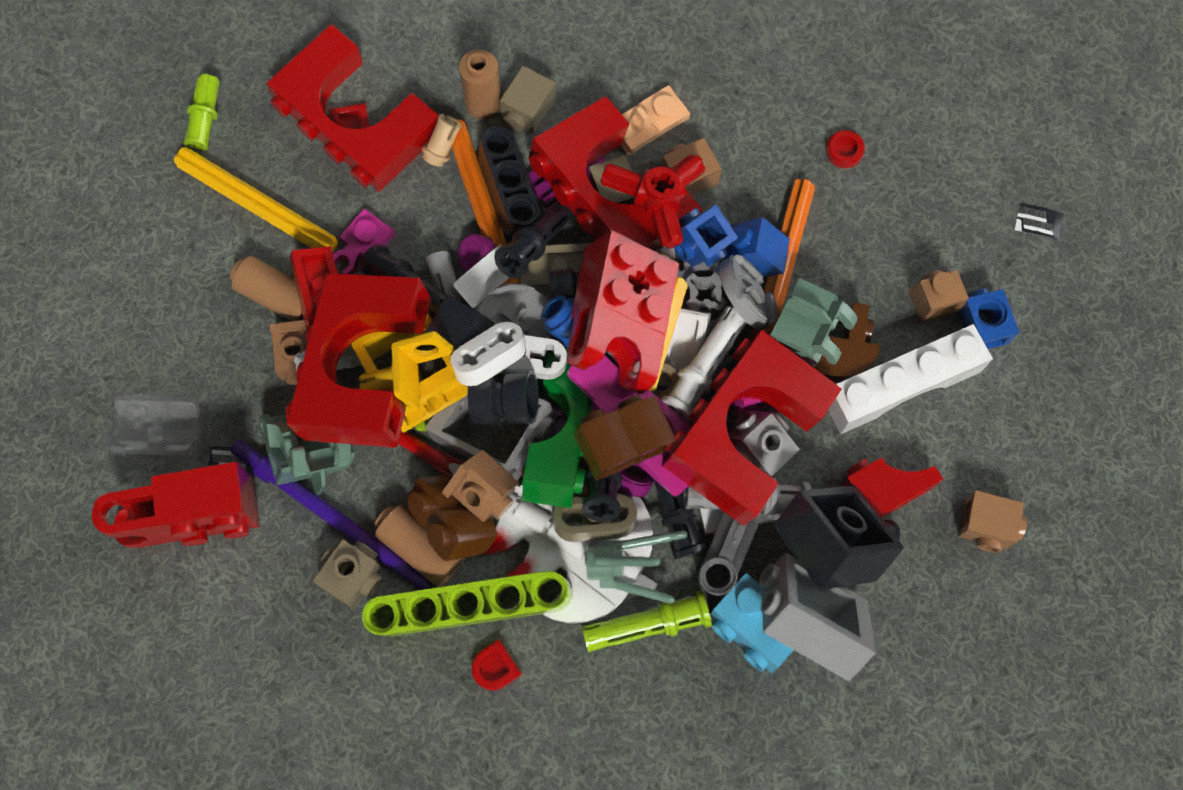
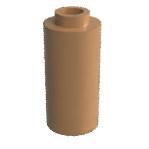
(480, 84)
(267, 287)
(410, 541)

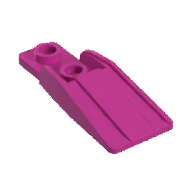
(603, 388)

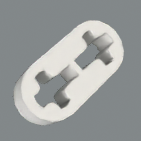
(537, 347)
(488, 353)

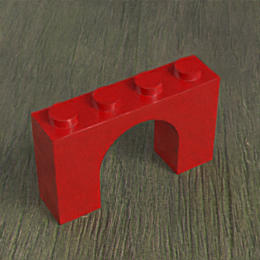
(372, 152)
(562, 160)
(346, 311)
(705, 454)

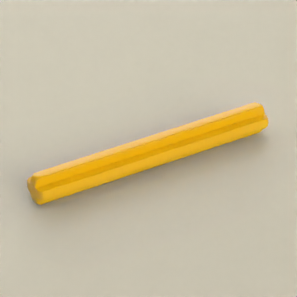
(253, 200)

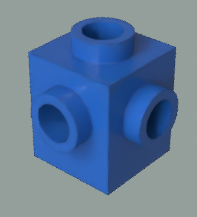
(704, 236)

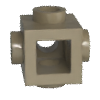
(352, 587)

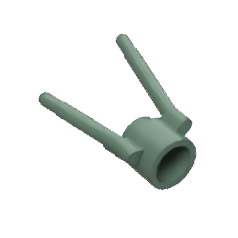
(608, 562)

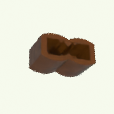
(623, 436)
(449, 525)

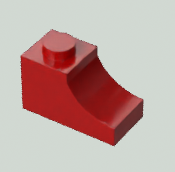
(888, 487)

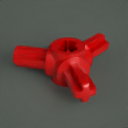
(657, 193)

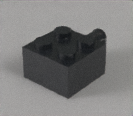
(838, 536)

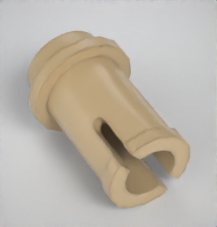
(441, 140)

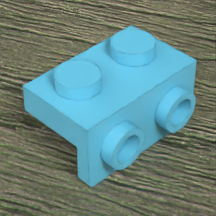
(740, 620)

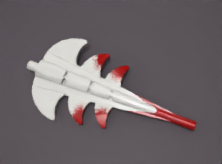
(549, 551)

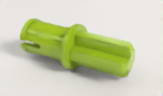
(202, 112)

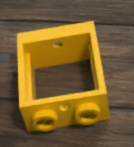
(435, 391)

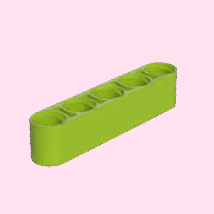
(447, 604)

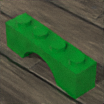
(553, 464)

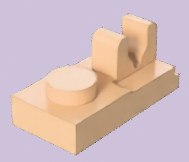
(653, 118)

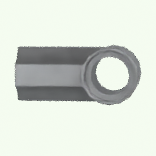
(727, 548)

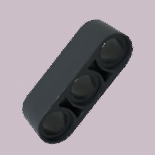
(507, 168)

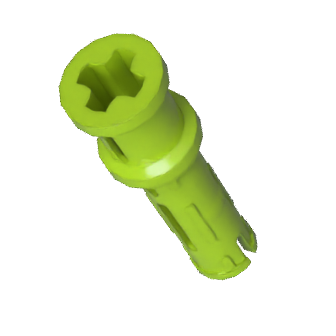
(664, 619)

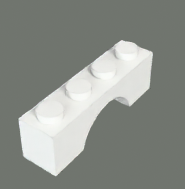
(907, 376)

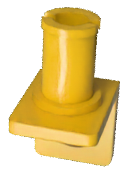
(403, 374)

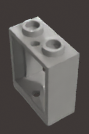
(446, 424)
(820, 624)

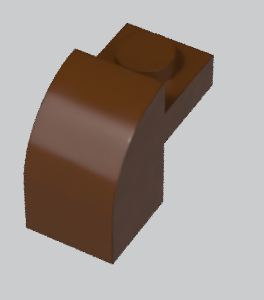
(855, 348)

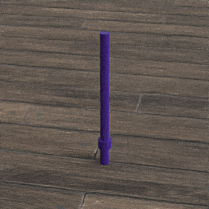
(329, 514)

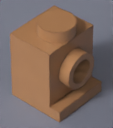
(938, 295)
(284, 337)
(482, 487)

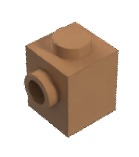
(700, 147)
(992, 521)

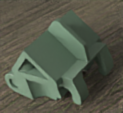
(808, 320)
(301, 459)

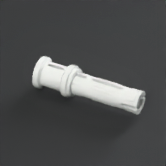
(696, 378)

